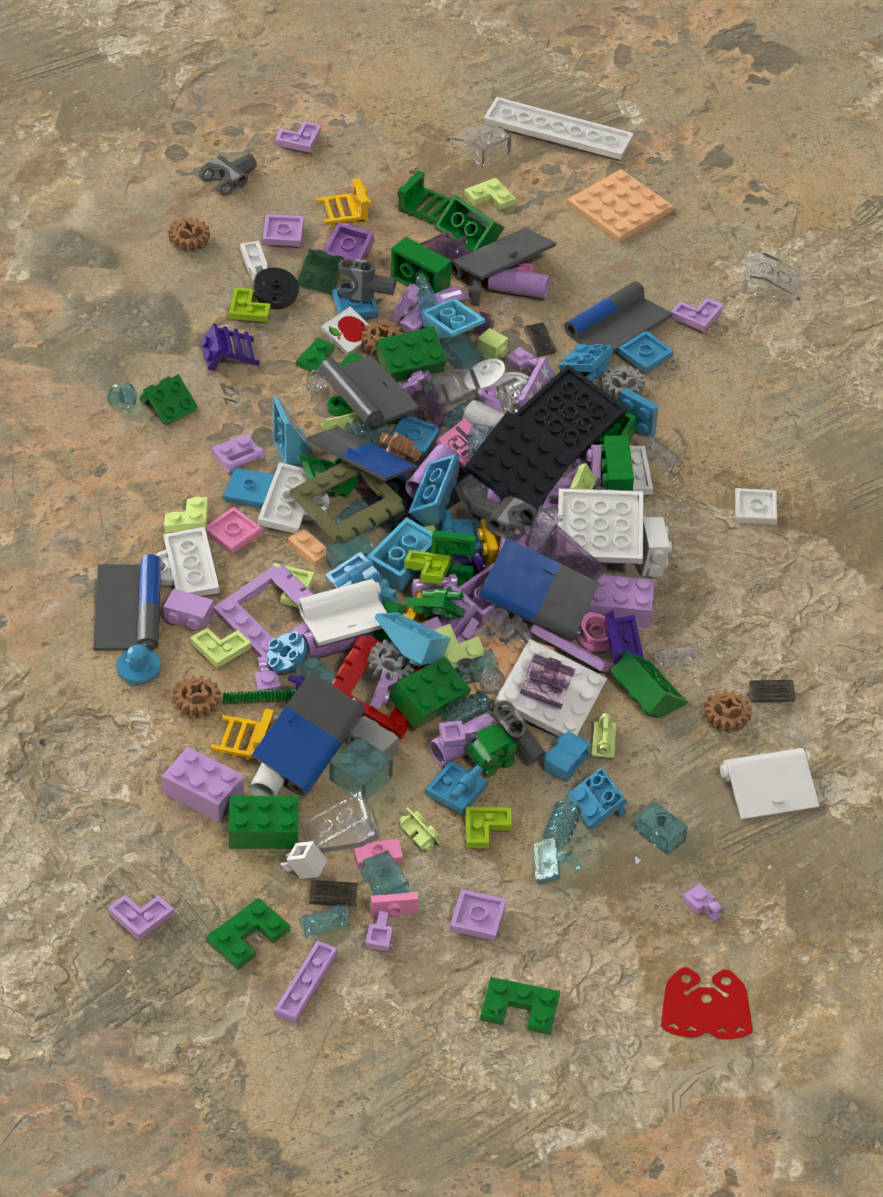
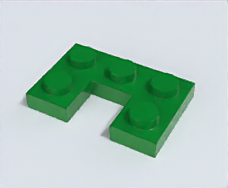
(317, 353)
(458, 544)
(229, 936)
(538, 1000)

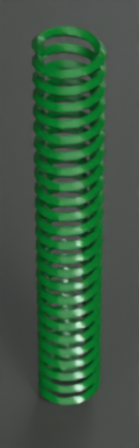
(257, 695)

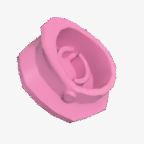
(593, 633)

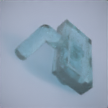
(548, 858)

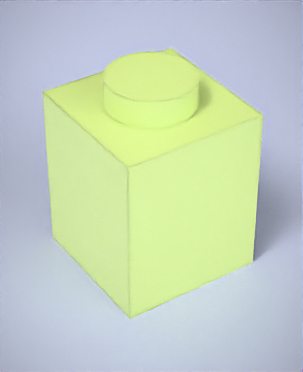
(493, 344)

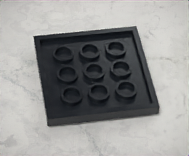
(571, 412)
(518, 462)

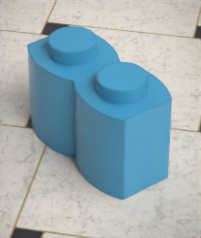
(566, 756)

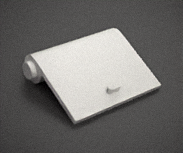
(342, 611)
(771, 783)

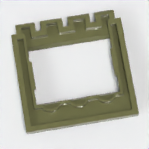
(357, 523)

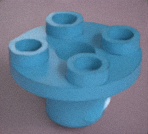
(286, 652)
(138, 665)

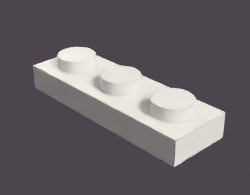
(641, 470)

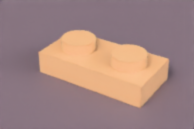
(308, 547)

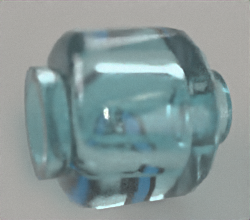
(122, 396)

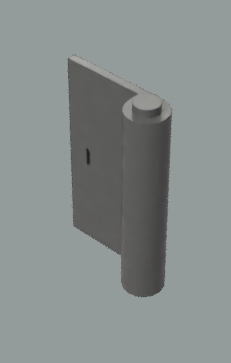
(501, 254)
(368, 390)

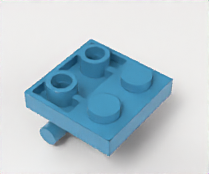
(589, 359)
(461, 526)
(353, 571)
(457, 787)
(598, 798)

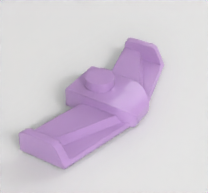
(413, 319)

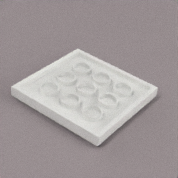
(604, 522)
(579, 700)

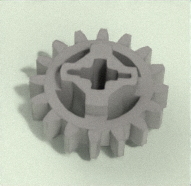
(620, 378)
(391, 659)

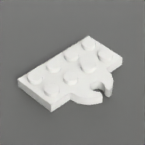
(279, 508)
(188, 562)

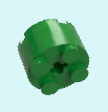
(492, 749)

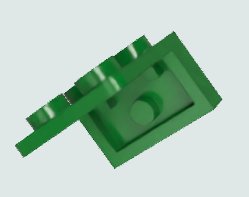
(169, 399)

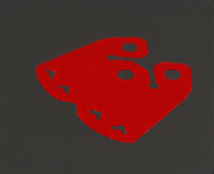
(706, 1017)

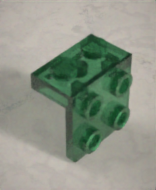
(320, 271)

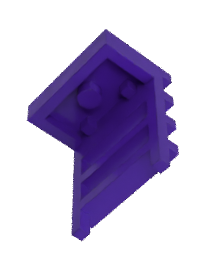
(218, 345)
(622, 636)

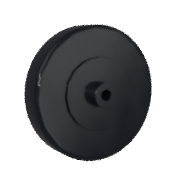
(275, 287)

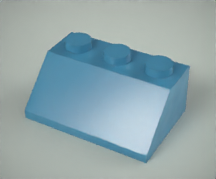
(435, 490)

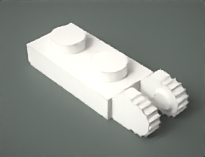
(253, 257)

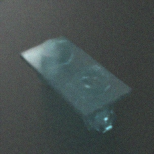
(426, 295)
(325, 920)

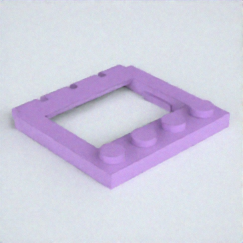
(239, 619)

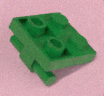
(437, 604)

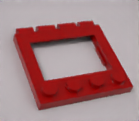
(349, 676)

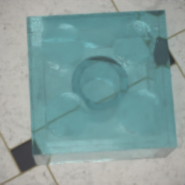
(361, 768)

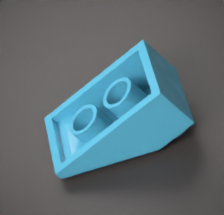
(451, 318)
(288, 436)
(392, 551)
(413, 639)

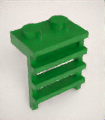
(414, 194)
(344, 489)

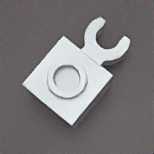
(305, 860)

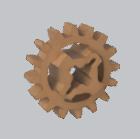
(189, 234)
(379, 331)
(400, 446)
(196, 696)
(727, 710)

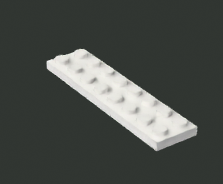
(558, 128)

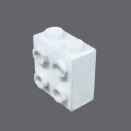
(655, 547)

